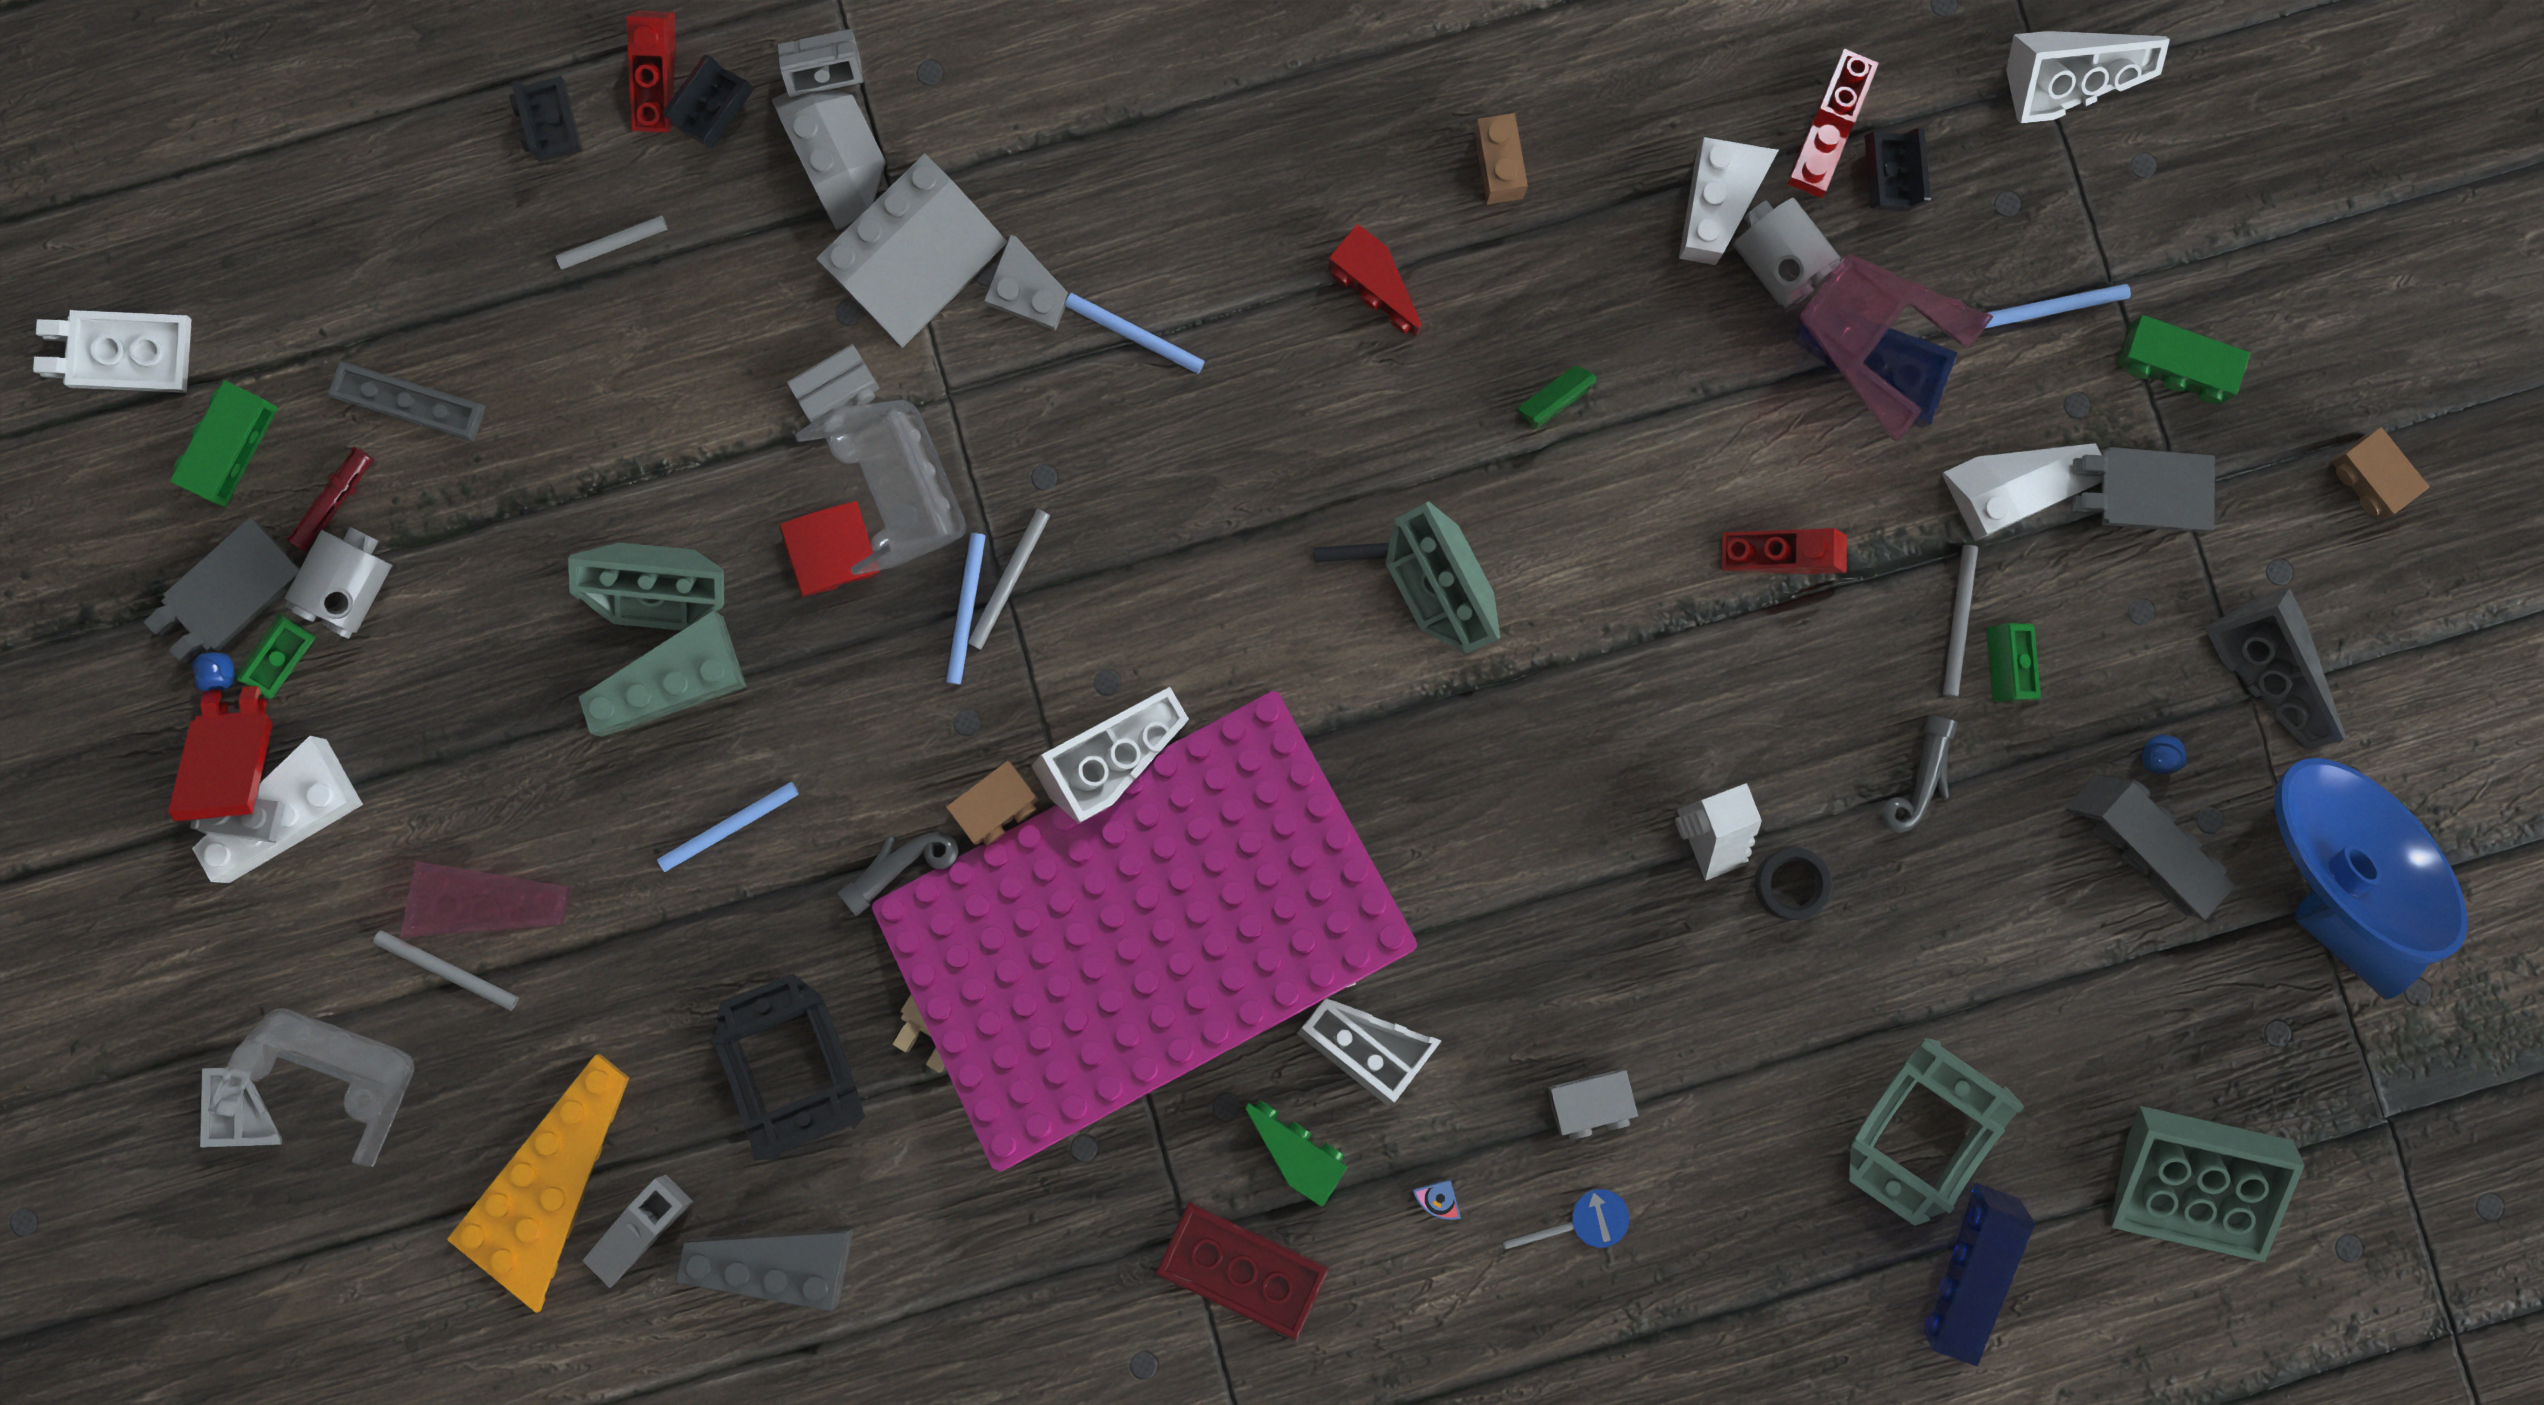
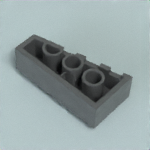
(2153, 843)

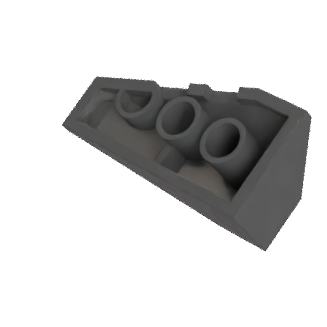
(2277, 658)

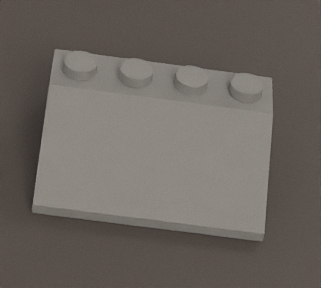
(912, 250)

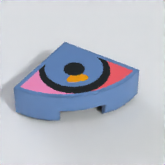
(1438, 1200)

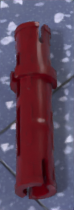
(330, 499)

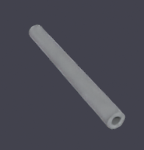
(1008, 579)
(1960, 620)
(445, 970)

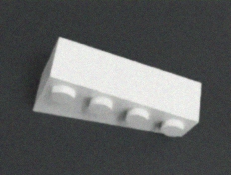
(313, 795)
(1721, 830)

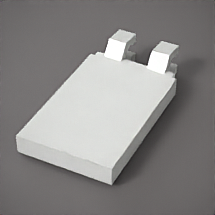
(118, 351)

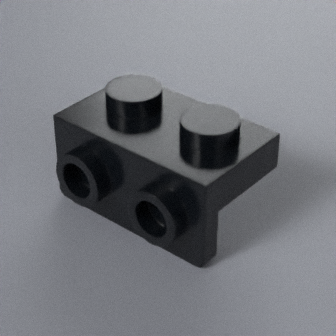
(707, 101)
(546, 118)
(1897, 170)

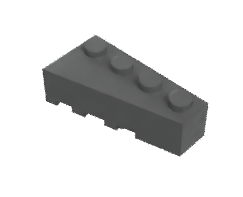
(776, 1266)

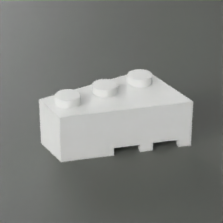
(1720, 193)
(1368, 1049)

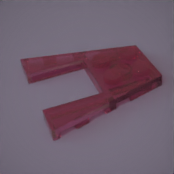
(1855, 313)

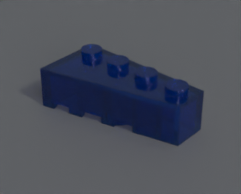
(1903, 361)
(1979, 1274)

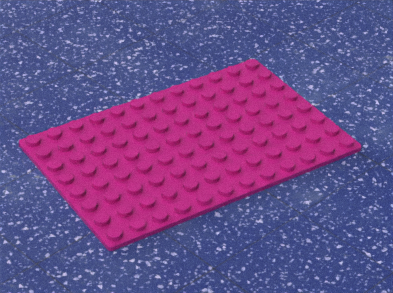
(1144, 939)

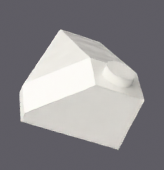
(2071, 68)
(2015, 485)
(1103, 761)

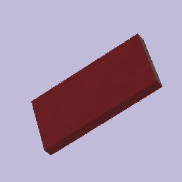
(1242, 1271)

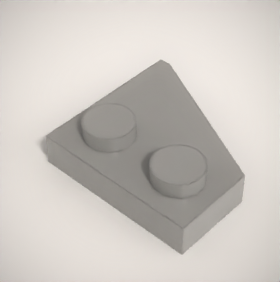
(1026, 287)
(247, 1127)

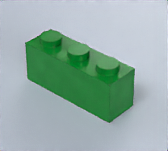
(2183, 360)
(223, 443)

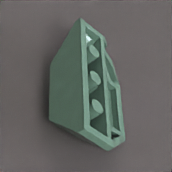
(1442, 579)
(647, 584)

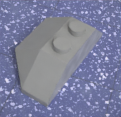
(834, 151)

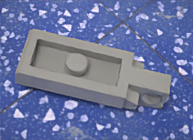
(259, 826)

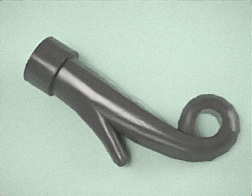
(1931, 773)
(888, 866)

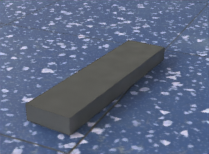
(406, 401)

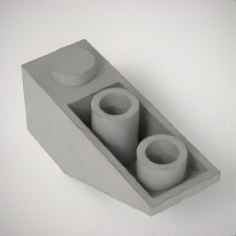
(637, 1229)

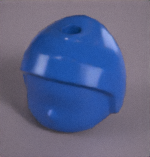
(213, 671)
(2164, 755)

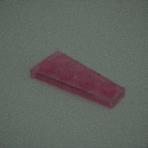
(467, 900)

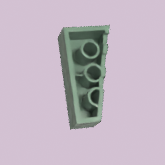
(670, 678)

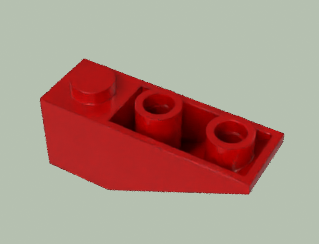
(651, 68)
(1370, 270)
(1785, 551)

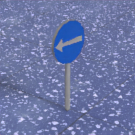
(1597, 1218)

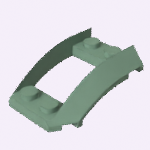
(1960, 1086)

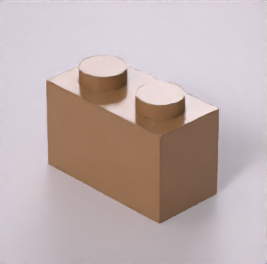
(1500, 158)
(2379, 474)
(993, 804)

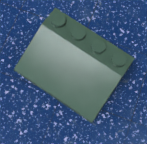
(2205, 1184)

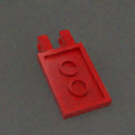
(222, 758)

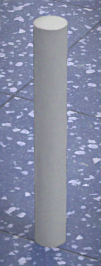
(611, 242)

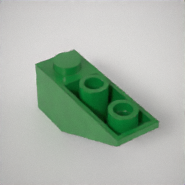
(1303, 1163)

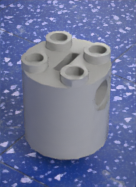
(1778, 242)
(340, 568)

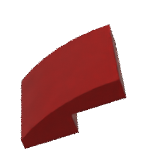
(826, 547)

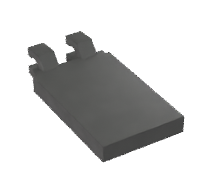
(2150, 489)
(225, 591)

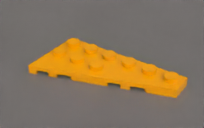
(534, 1201)

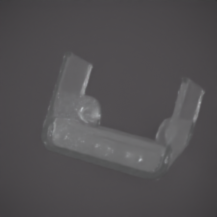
(902, 476)
(374, 1070)

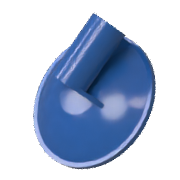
(2375, 873)

